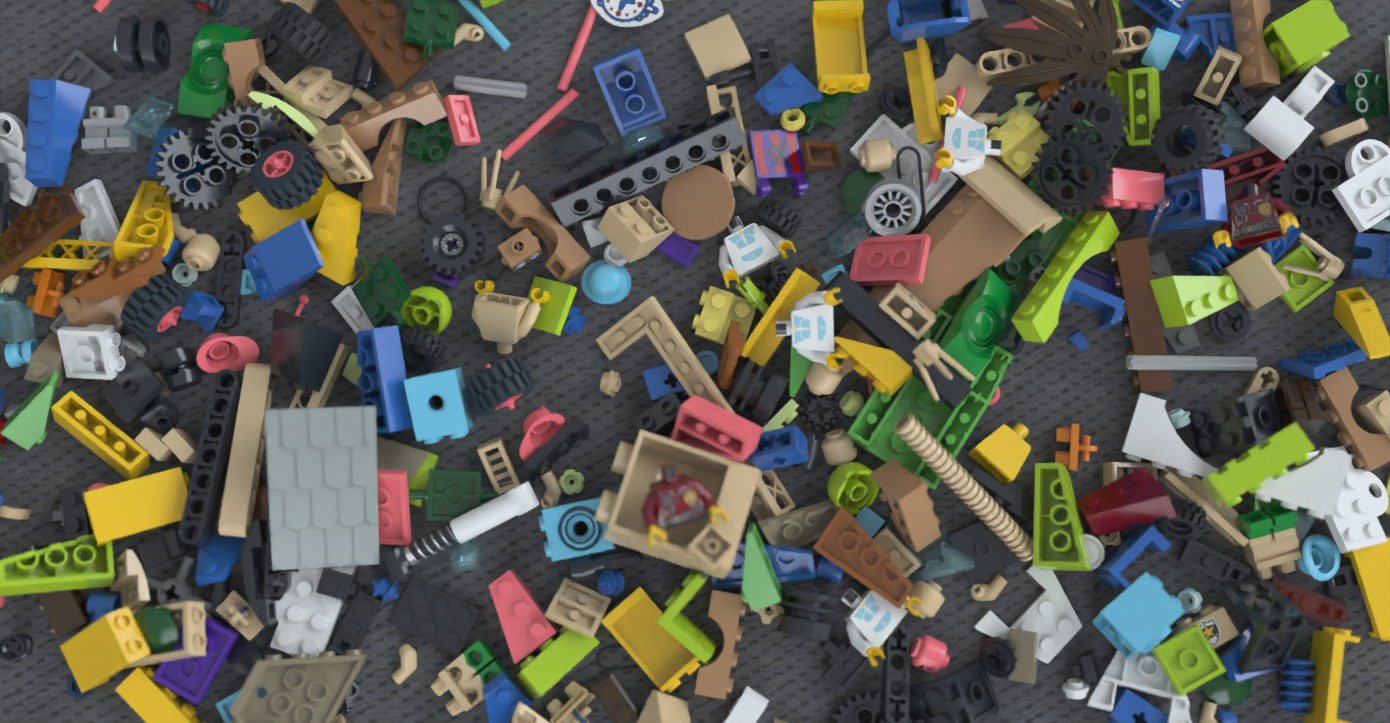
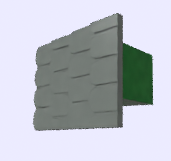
(322, 487)

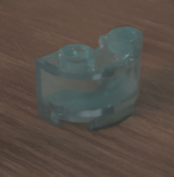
(640, 138)

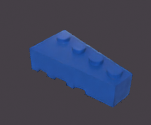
(383, 378)

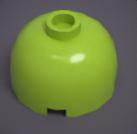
(429, 308)
(852, 487)

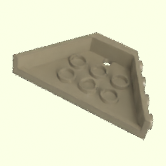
(297, 688)

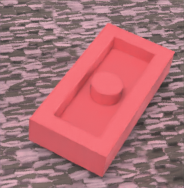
(461, 120)

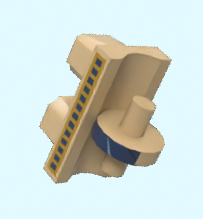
(240, 615)
(576, 709)

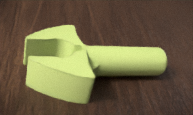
(1021, 97)

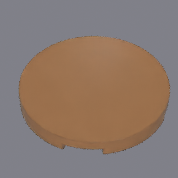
(698, 203)

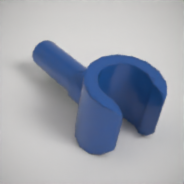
(1226, 716)

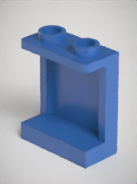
(1096, 300)
(1127, 551)

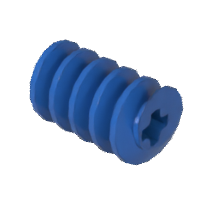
(1209, 257)
(1296, 685)

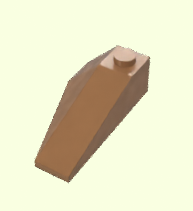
(381, 192)
(99, 310)

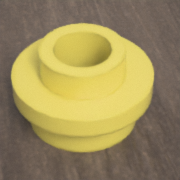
(795, 114)

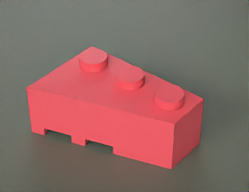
(1132, 189)

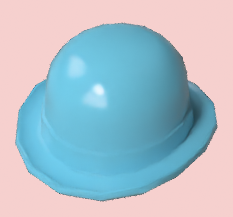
(605, 282)
(1319, 557)

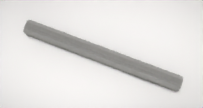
(1213, 363)

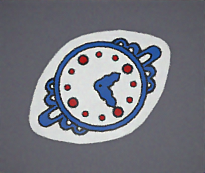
(628, 12)

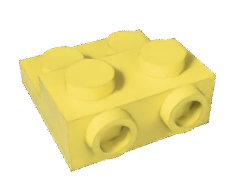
(1020, 140)
(718, 311)

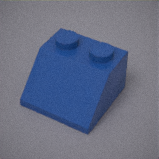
(162, 134)

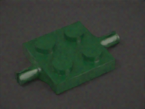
(431, 25)
(828, 110)
(381, 292)
(452, 493)

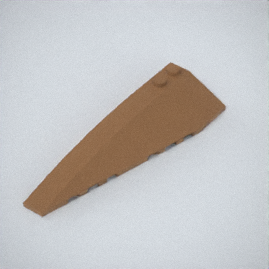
(963, 244)

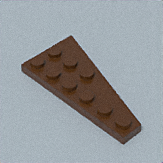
(381, 31)
(38, 228)

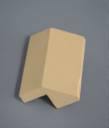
(1012, 197)

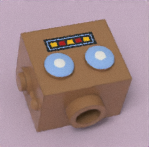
(515, 258)

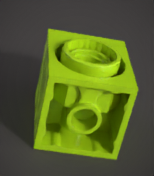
(1304, 36)

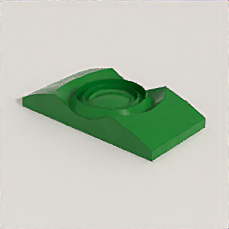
(206, 82)
(977, 324)

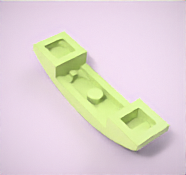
(291, 112)

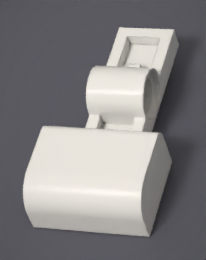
(1283, 125)

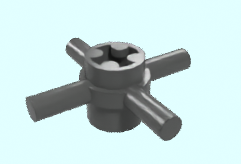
(183, 588)

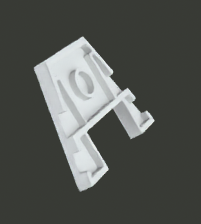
(1048, 615)
(1140, 674)

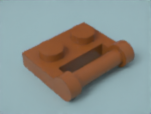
(731, 349)

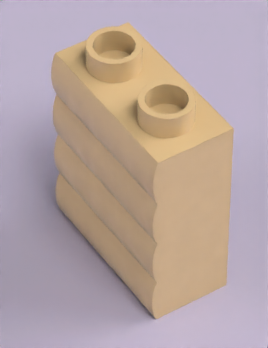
(727, 480)

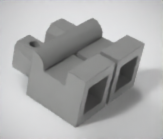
(108, 134)

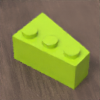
(1142, 98)
(1191, 298)
(554, 661)

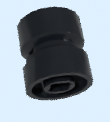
(179, 369)

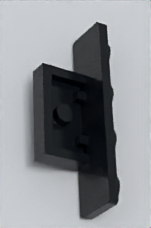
(1009, 496)

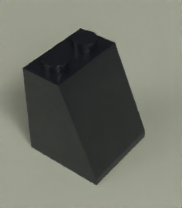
(301, 351)

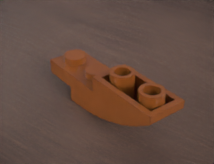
(117, 277)

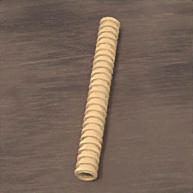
(965, 487)

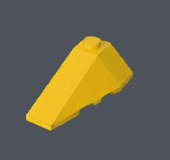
(146, 222)

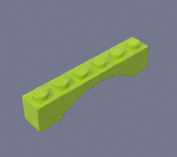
(1041, 308)

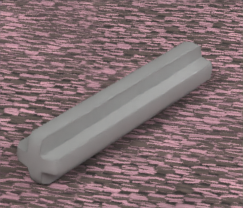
(490, 86)

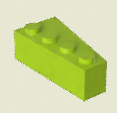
(1258, 465)
(1057, 524)
(59, 568)

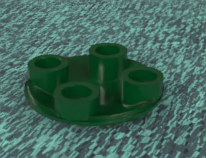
(1367, 94)
(429, 142)
(856, 189)
(1023, 258)
(158, 629)
(1226, 693)

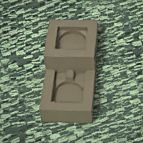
(1025, 645)

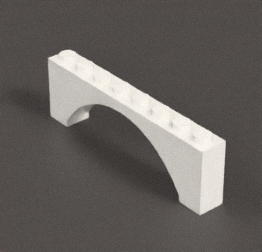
(1310, 485)

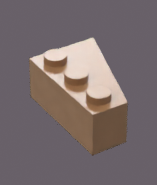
(909, 504)

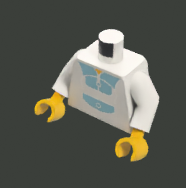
(963, 141)
(749, 249)
(813, 327)
(873, 620)

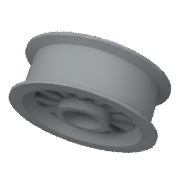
(886, 228)

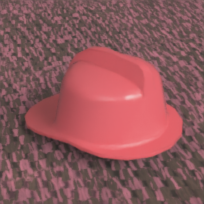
(226, 352)
(538, 430)

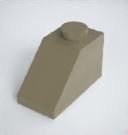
(46, 360)

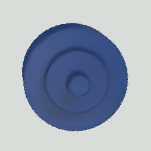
(574, 321)
(610, 583)
(385, 589)

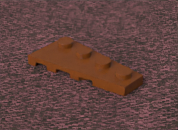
(859, 555)

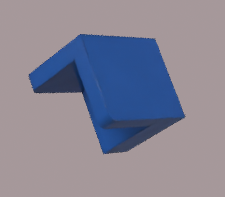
(203, 309)

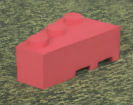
(715, 430)
(520, 615)

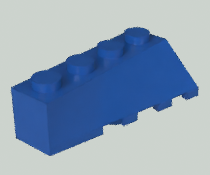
(52, 129)

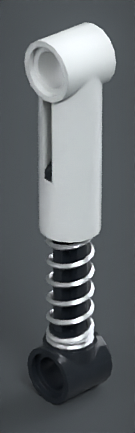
(463, 528)

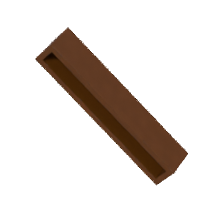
(1141, 311)

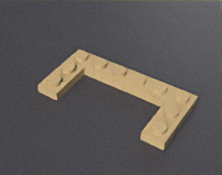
(652, 320)

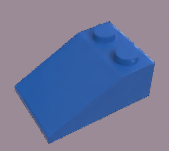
(629, 89)
(1194, 199)
(283, 261)

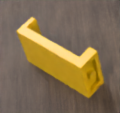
(839, 46)
(268, 220)
(137, 505)
(1373, 576)
(648, 642)
(104, 649)
(1328, 653)

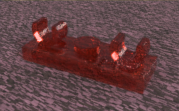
(1312, 604)

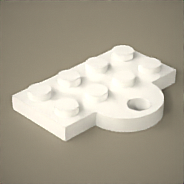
(14, 156)
(908, 159)
(1368, 189)
(1356, 512)
(304, 615)

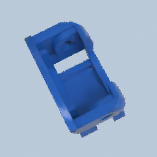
(925, 18)
(1377, 250)

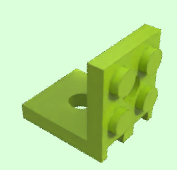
(680, 626)

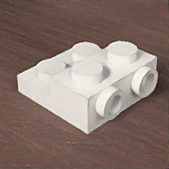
(91, 351)

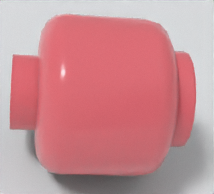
(929, 654)

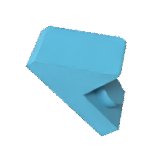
(1159, 49)

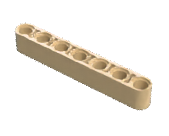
(1000, 64)
(246, 451)

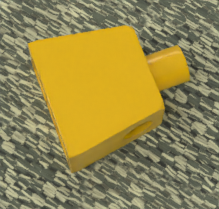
(1003, 452)

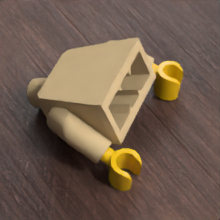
(505, 316)

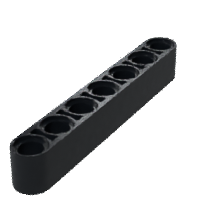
(892, 336)
(214, 470)

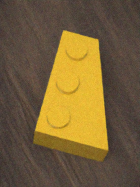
(336, 236)

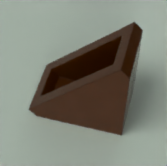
(819, 156)

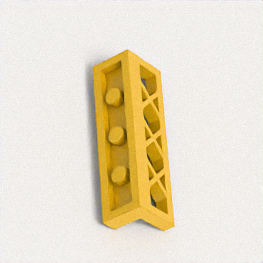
(923, 93)
(74, 263)
(763, 339)

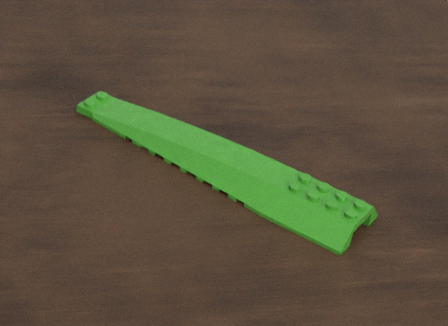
(877, 420)

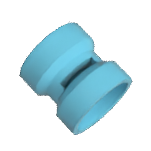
(19, 354)

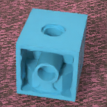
(434, 421)
(561, 530)
(1139, 617)

